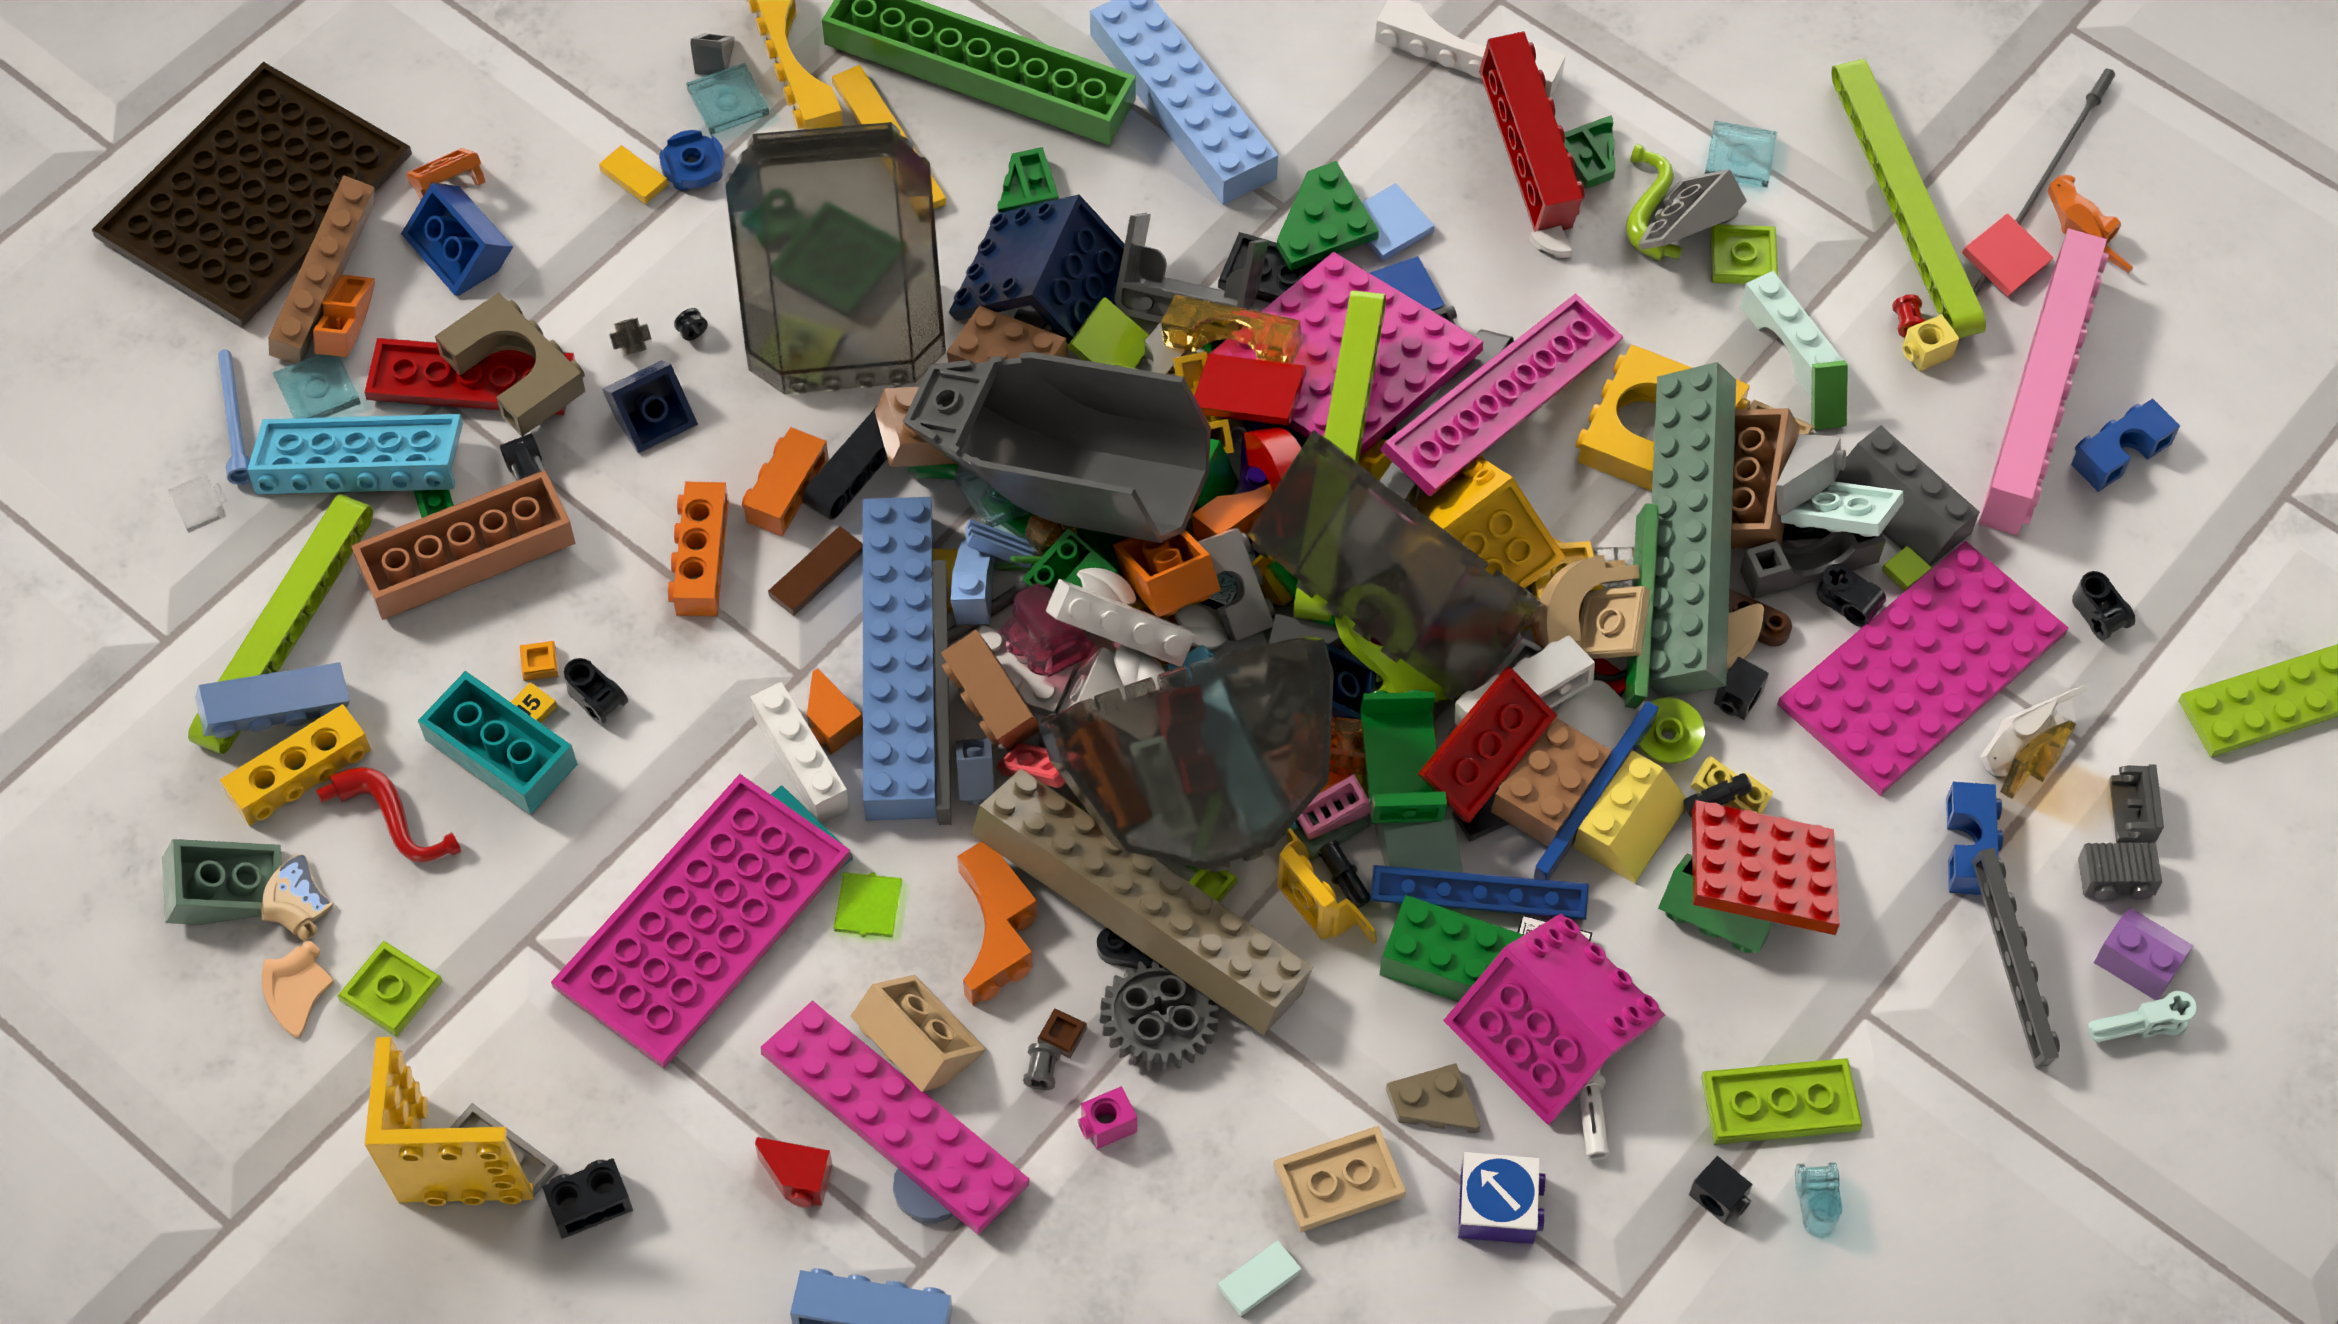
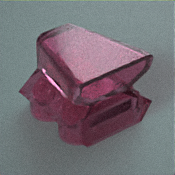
(1040, 637)

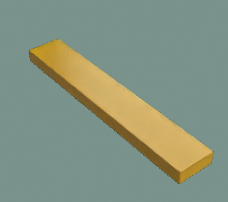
(869, 108)

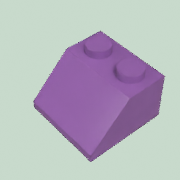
(2143, 953)

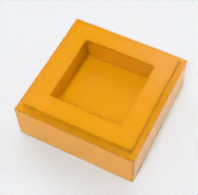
(539, 660)

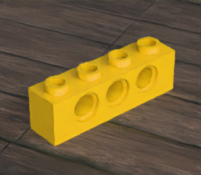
(301, 748)

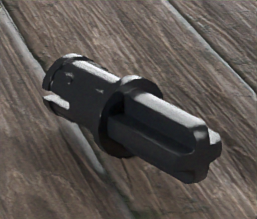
(1344, 873)

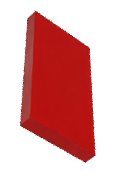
(1487, 744)

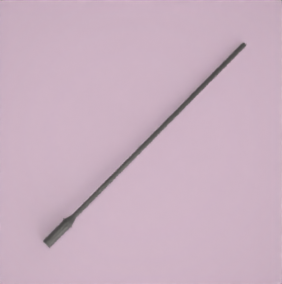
(2093, 99)

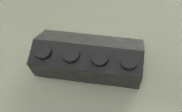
(1932, 512)

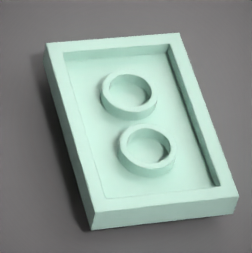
(1848, 509)

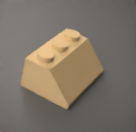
(916, 1032)

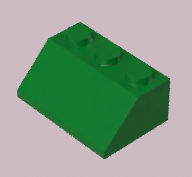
(1745, 932)

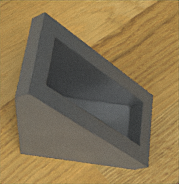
(711, 52)

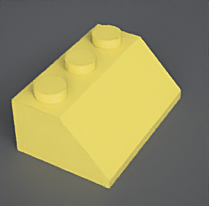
(1631, 817)

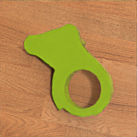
(1396, 676)

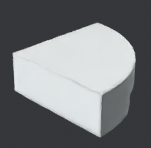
(1552, 241)

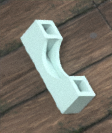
(1773, 306)

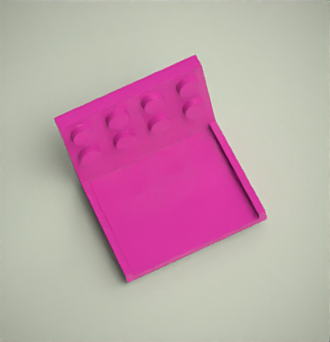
(1551, 1015)

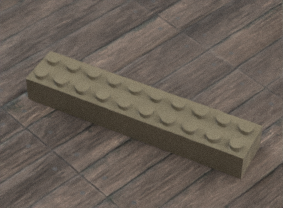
(1142, 902)

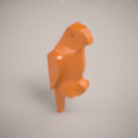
(2084, 216)

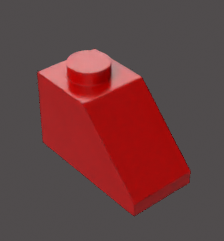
(796, 1170)

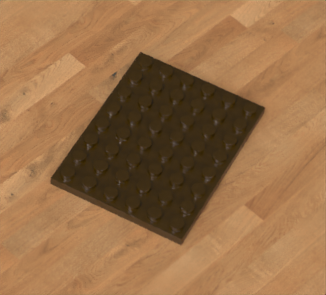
(248, 192)

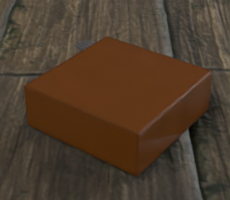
(1063, 1032)

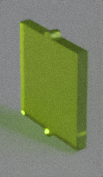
(868, 904)

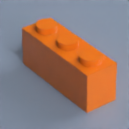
(783, 481)

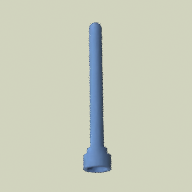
(238, 462)

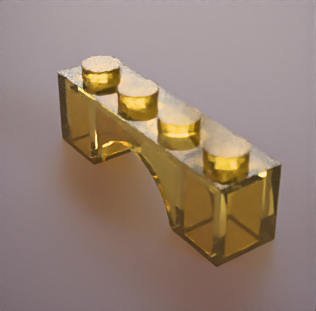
(1195, 322)

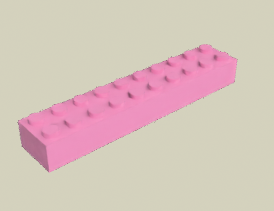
(2045, 383)

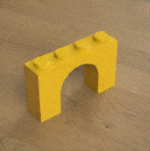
(1607, 442)

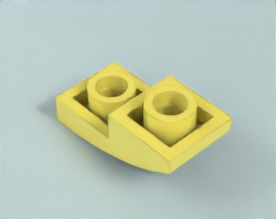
(1714, 772)

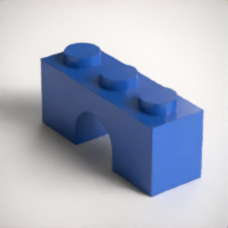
(2143, 428)
(1976, 812)

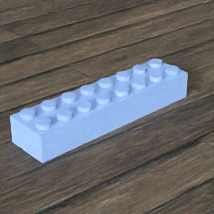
(1185, 97)

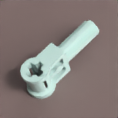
(2152, 1018)

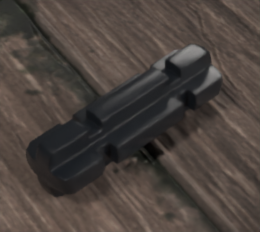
(1721, 792)

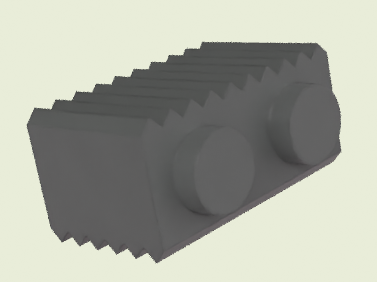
(2120, 870)

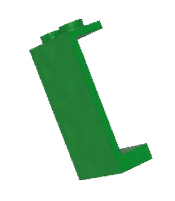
(1396, 747)

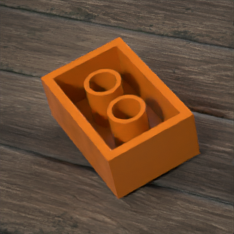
(1167, 572)

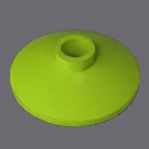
(1684, 724)

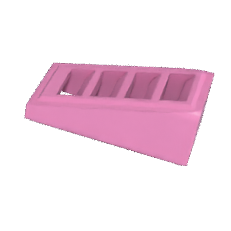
(1350, 813)

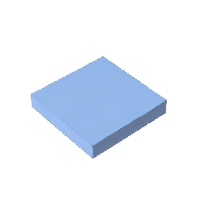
(1397, 220)

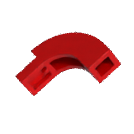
(1272, 452)

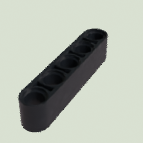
(847, 470)

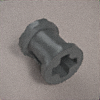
(1041, 1066)

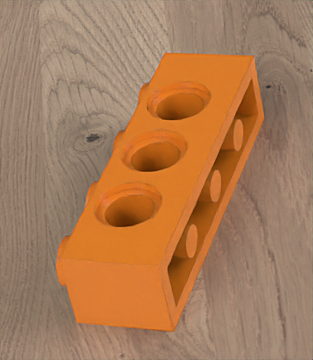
(702, 594)

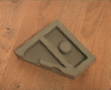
(1434, 1099)

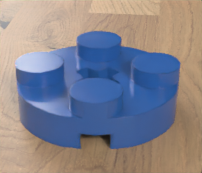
(697, 174)

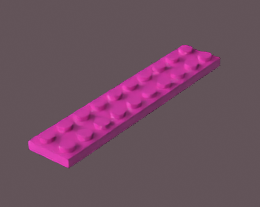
(1501, 394)

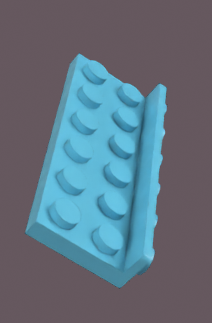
(355, 454)

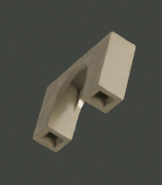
(499, 327)

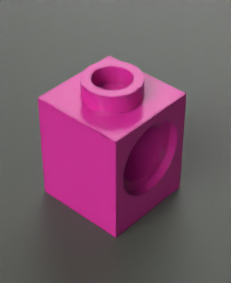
(1110, 1103)

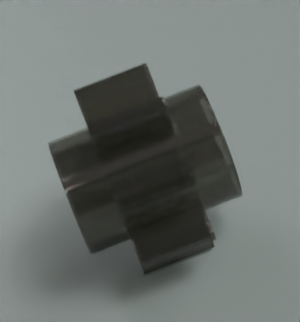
(630, 336)

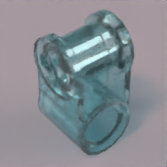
(1819, 1191)

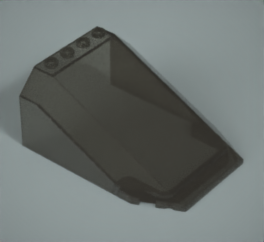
(836, 258)

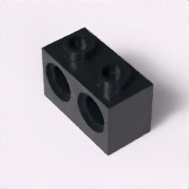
(591, 1207)

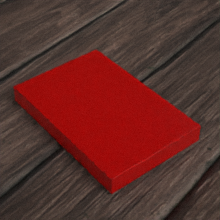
(1249, 389)

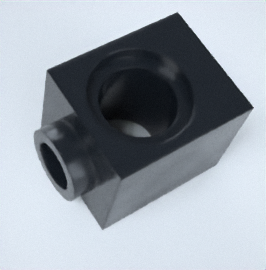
(1742, 689)
(1721, 1190)

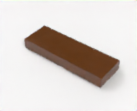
(816, 570)

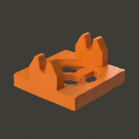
(445, 168)

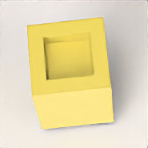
(1930, 343)

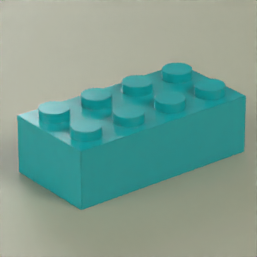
(498, 742)

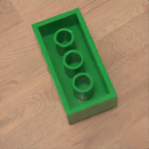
(1440, 948)

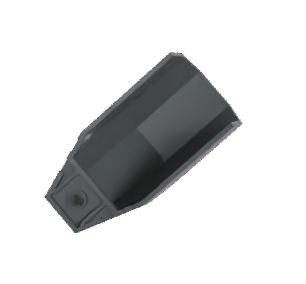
(1072, 439)

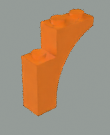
(1005, 908)

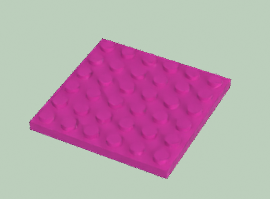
(1413, 357)

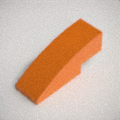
(343, 315)

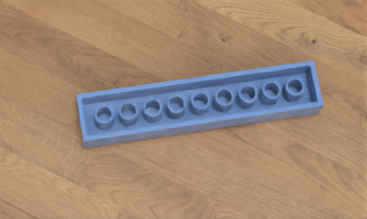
(898, 660)

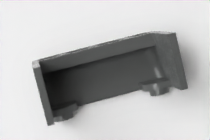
(1147, 293)

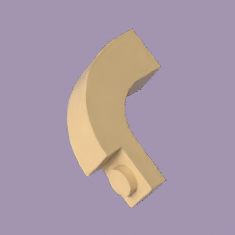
(1566, 591)

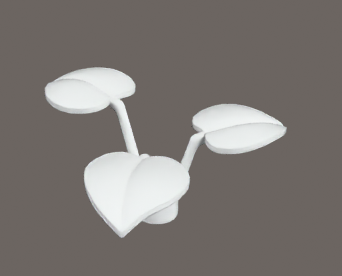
(1136, 665)

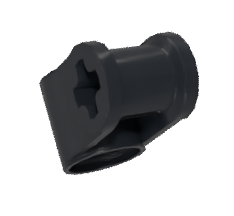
(1851, 596)
(2105, 610)
(595, 695)

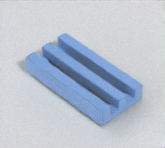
(996, 542)

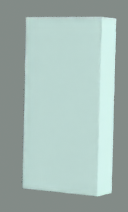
(1259, 1278)

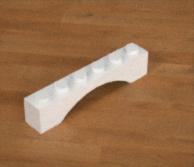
(1410, 29)

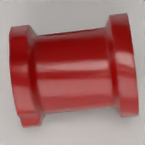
(1908, 314)

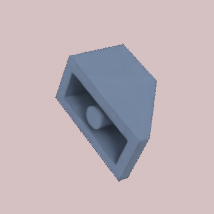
(974, 770)

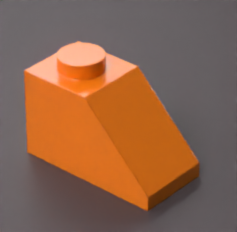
(831, 714)

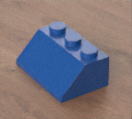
(455, 238)

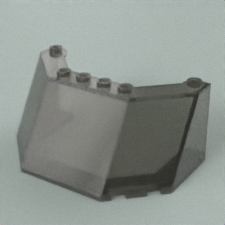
(1391, 570)

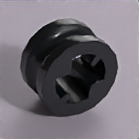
(690, 324)

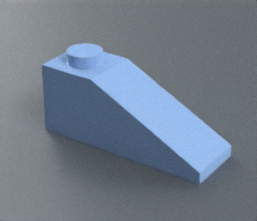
(972, 586)

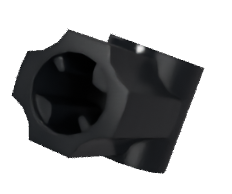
(522, 456)

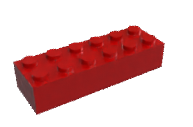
(1531, 132)

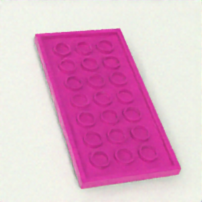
(1922, 667)
(701, 920)

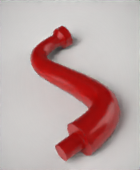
(373, 782)

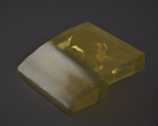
(2038, 757)

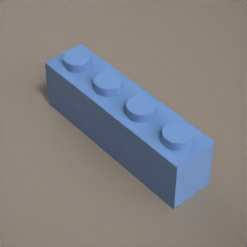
(270, 699)
(857, 1300)

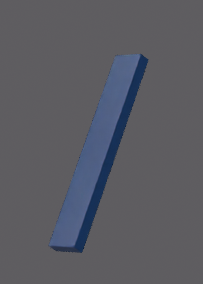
(1566, 836)
(1480, 891)

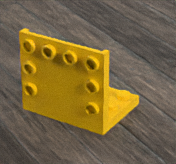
(1495, 521)
(434, 1162)

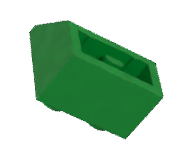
(1064, 561)

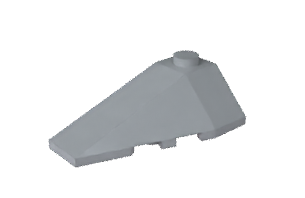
(1695, 206)

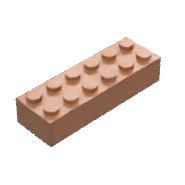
(463, 544)

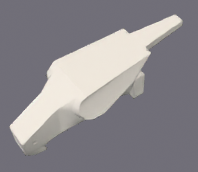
(2020, 729)

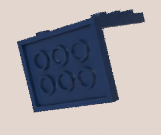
(1045, 257)

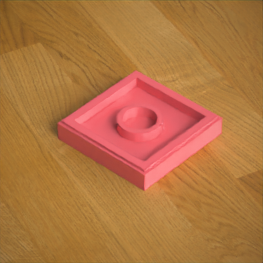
(2007, 255)

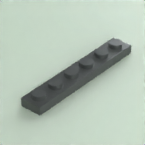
(2012, 948)

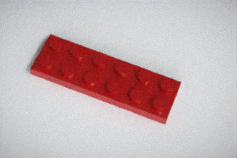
(418, 375)

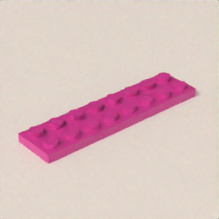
(895, 1117)

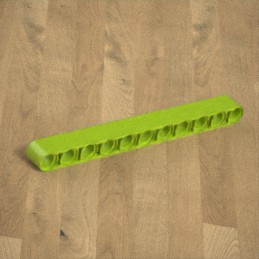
(1908, 198)
(1350, 400)

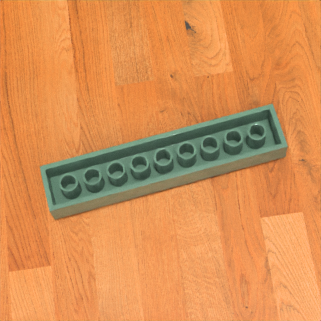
(1694, 528)

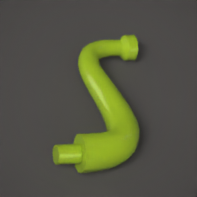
(1644, 208)

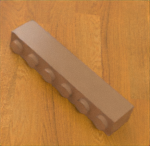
(321, 270)

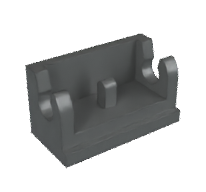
(2136, 804)

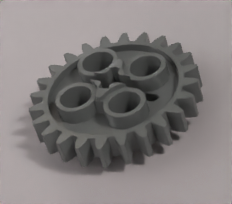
(1157, 1016)

